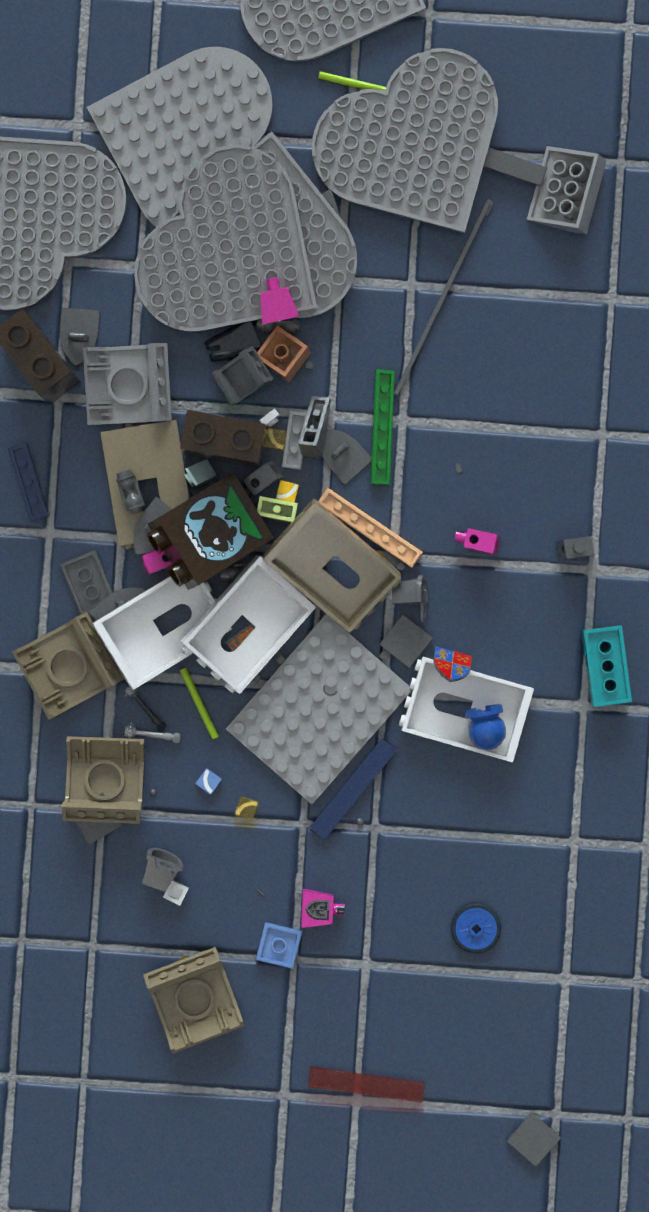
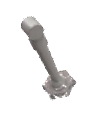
(131, 732)

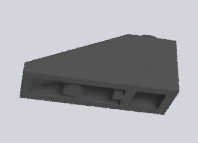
(315, 427)

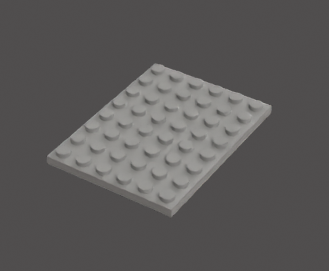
(305, 731)

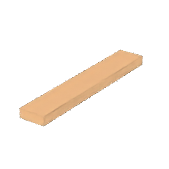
(370, 528)

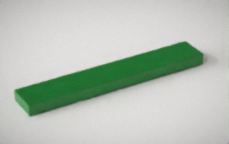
(382, 427)

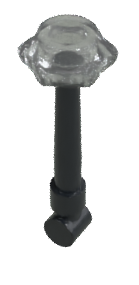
(155, 719)

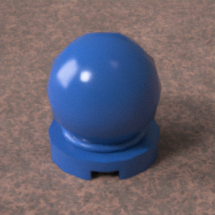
(486, 728)

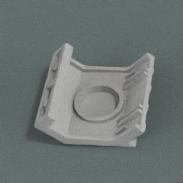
(127, 384)

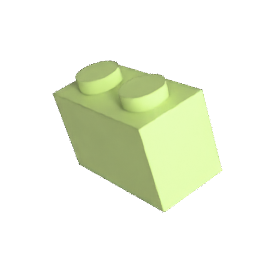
(277, 509)

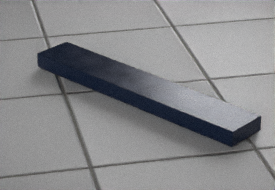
(353, 788)

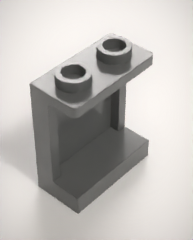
(242, 376)

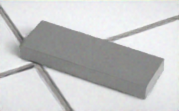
(292, 455)

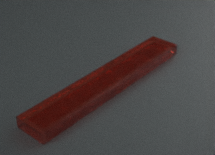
(366, 1084)

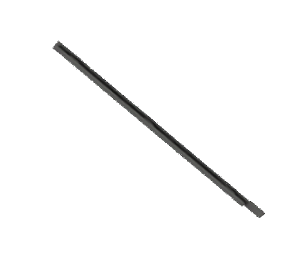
(485, 211)

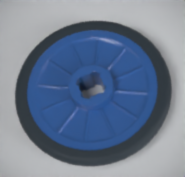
(485, 937)

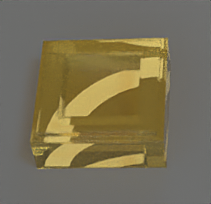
(275, 439)
(246, 808)

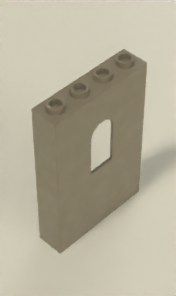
(149, 453)
(308, 547)

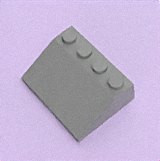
(567, 189)

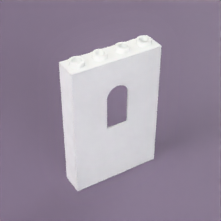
(268, 604)
(134, 637)
(483, 690)

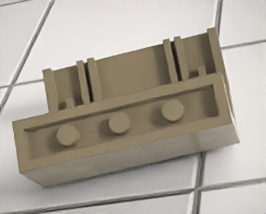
(67, 666)
(106, 767)
(194, 1000)

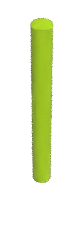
(349, 82)
(199, 704)

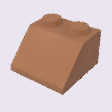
(283, 354)

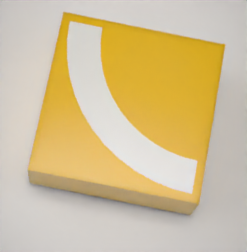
(287, 491)

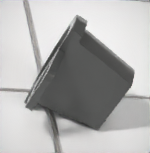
(413, 593)
(160, 868)

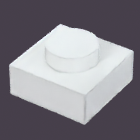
(271, 418)
(176, 892)

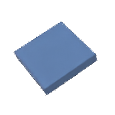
(279, 945)

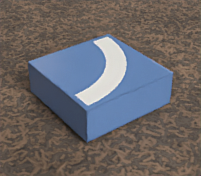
(208, 781)

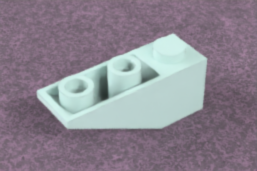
(200, 474)

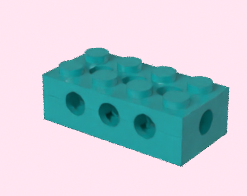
(617, 673)

